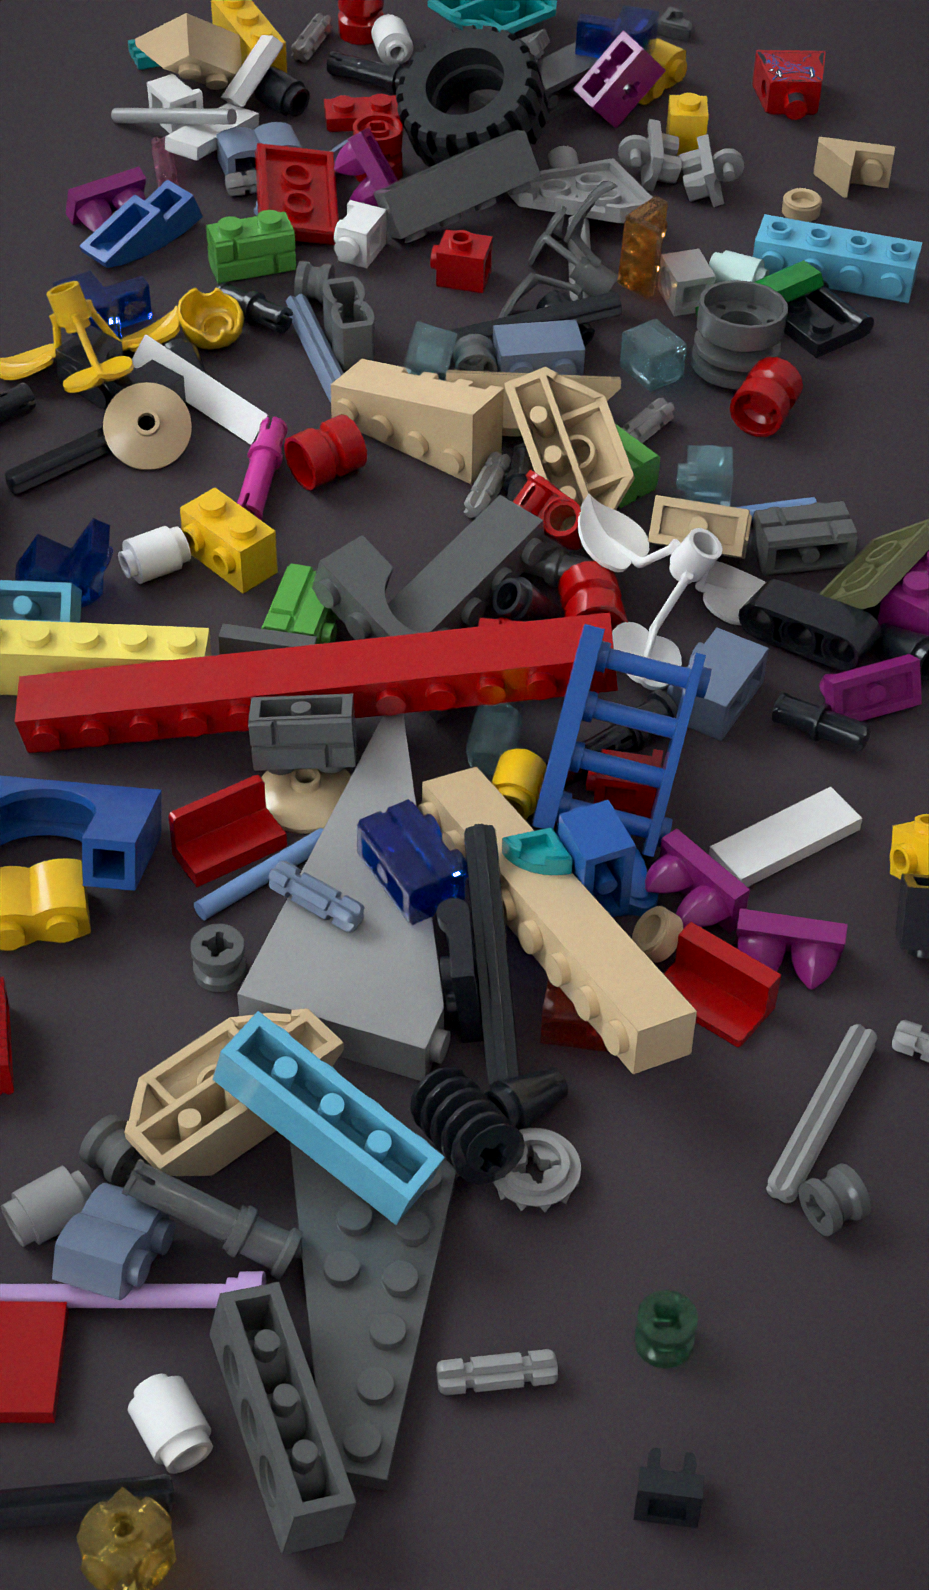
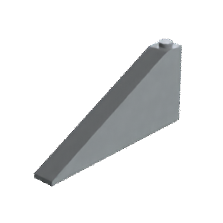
(369, 984)

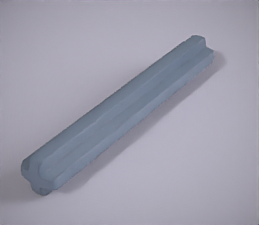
(314, 342)

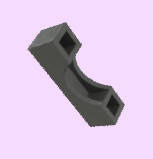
(354, 587)

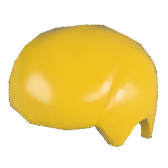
(210, 318)

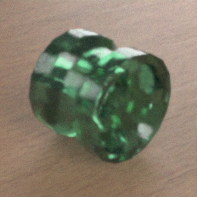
(665, 1345)

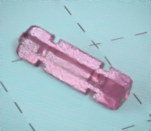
(163, 162)

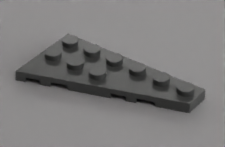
(366, 1307)

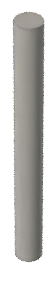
(174, 116)

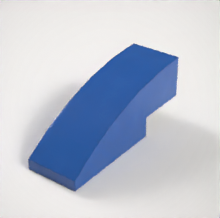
(143, 226)

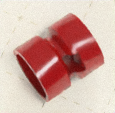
(357, 20)
(389, 136)
(766, 397)
(325, 452)
(591, 590)

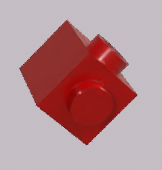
(462, 260)

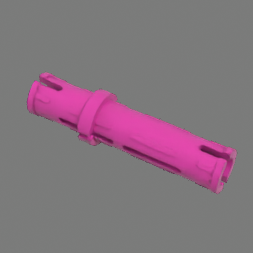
(264, 461)

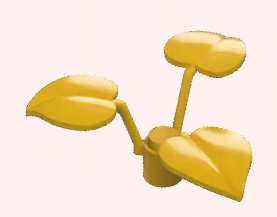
(73, 313)

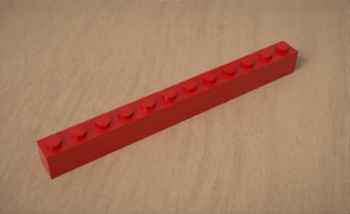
(382, 673)

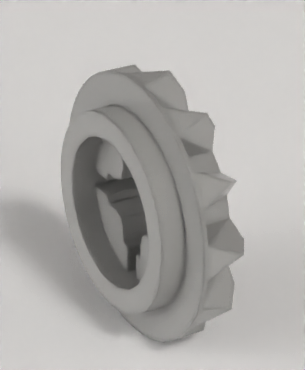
(560, 1167)

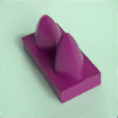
(363, 156)
(97, 200)
(874, 688)
(709, 888)
(812, 943)

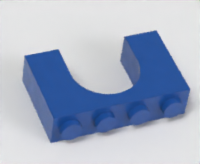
(113, 823)

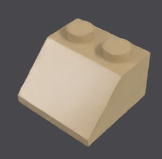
(194, 50)

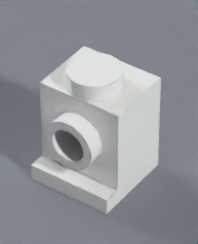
(173, 93)
(360, 234)

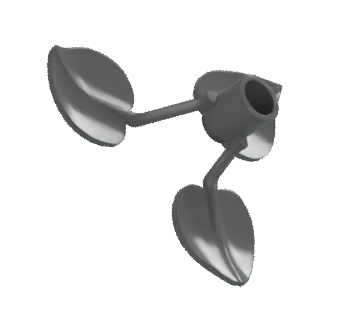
(589, 273)

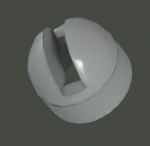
(562, 157)

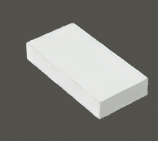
(252, 70)

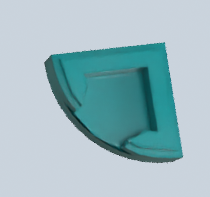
(538, 852)

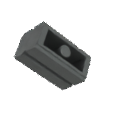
(803, 538)
(303, 733)

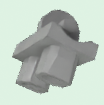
(653, 155)
(705, 171)

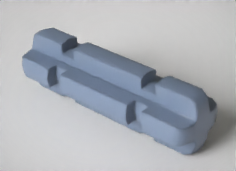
(316, 896)

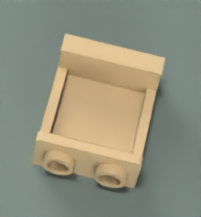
(677, 517)

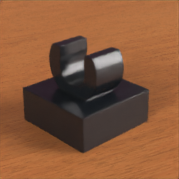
(667, 1494)

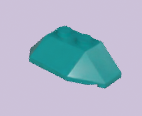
(502, 14)

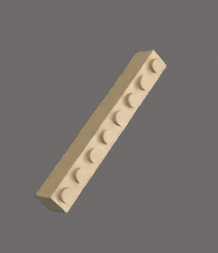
(571, 934)

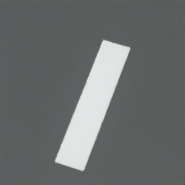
(205, 392)

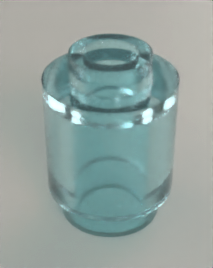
(492, 733)

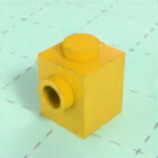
(687, 119)

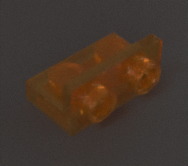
(643, 246)

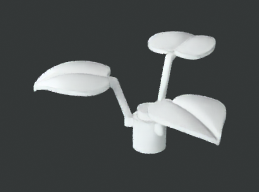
(619, 541)

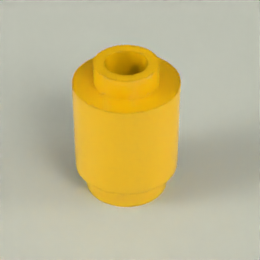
(520, 779)

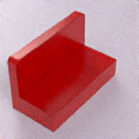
(225, 831)
(723, 984)

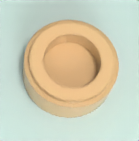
(801, 204)
(657, 933)

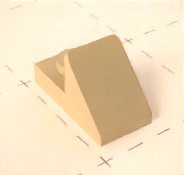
(854, 162)

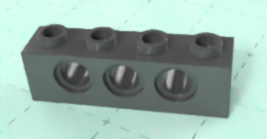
(281, 1419)

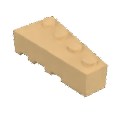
(423, 416)

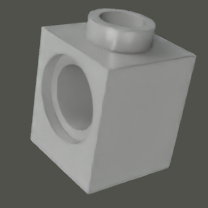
(683, 279)

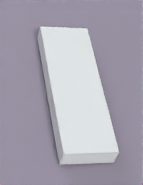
(200, 139)
(787, 837)

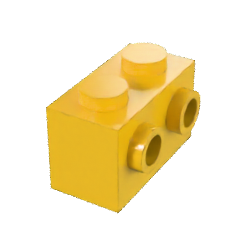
(229, 540)

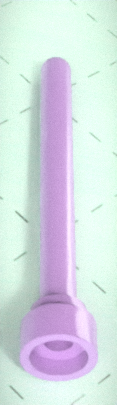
(144, 1297)

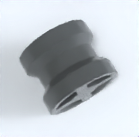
(310, 279)
(479, 349)
(227, 969)
(110, 1150)
(834, 1199)

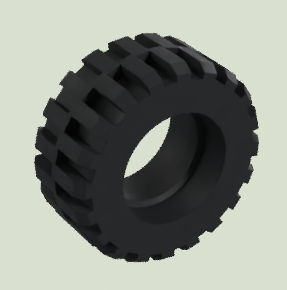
(461, 65)

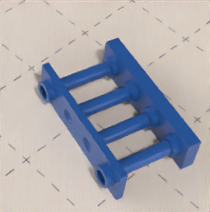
(584, 705)

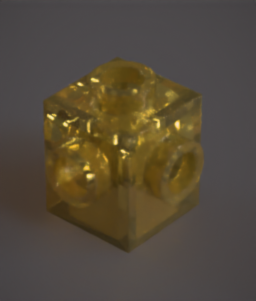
(126, 1543)

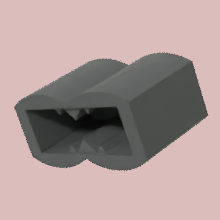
(348, 321)

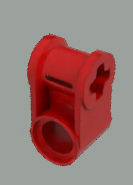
(552, 507)

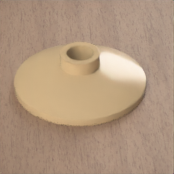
(152, 447)
(304, 798)

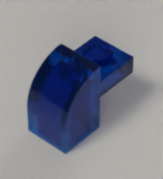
(598, 33)
(116, 304)
(80, 565)

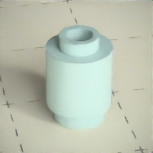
(736, 266)

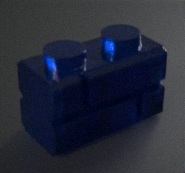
(411, 860)

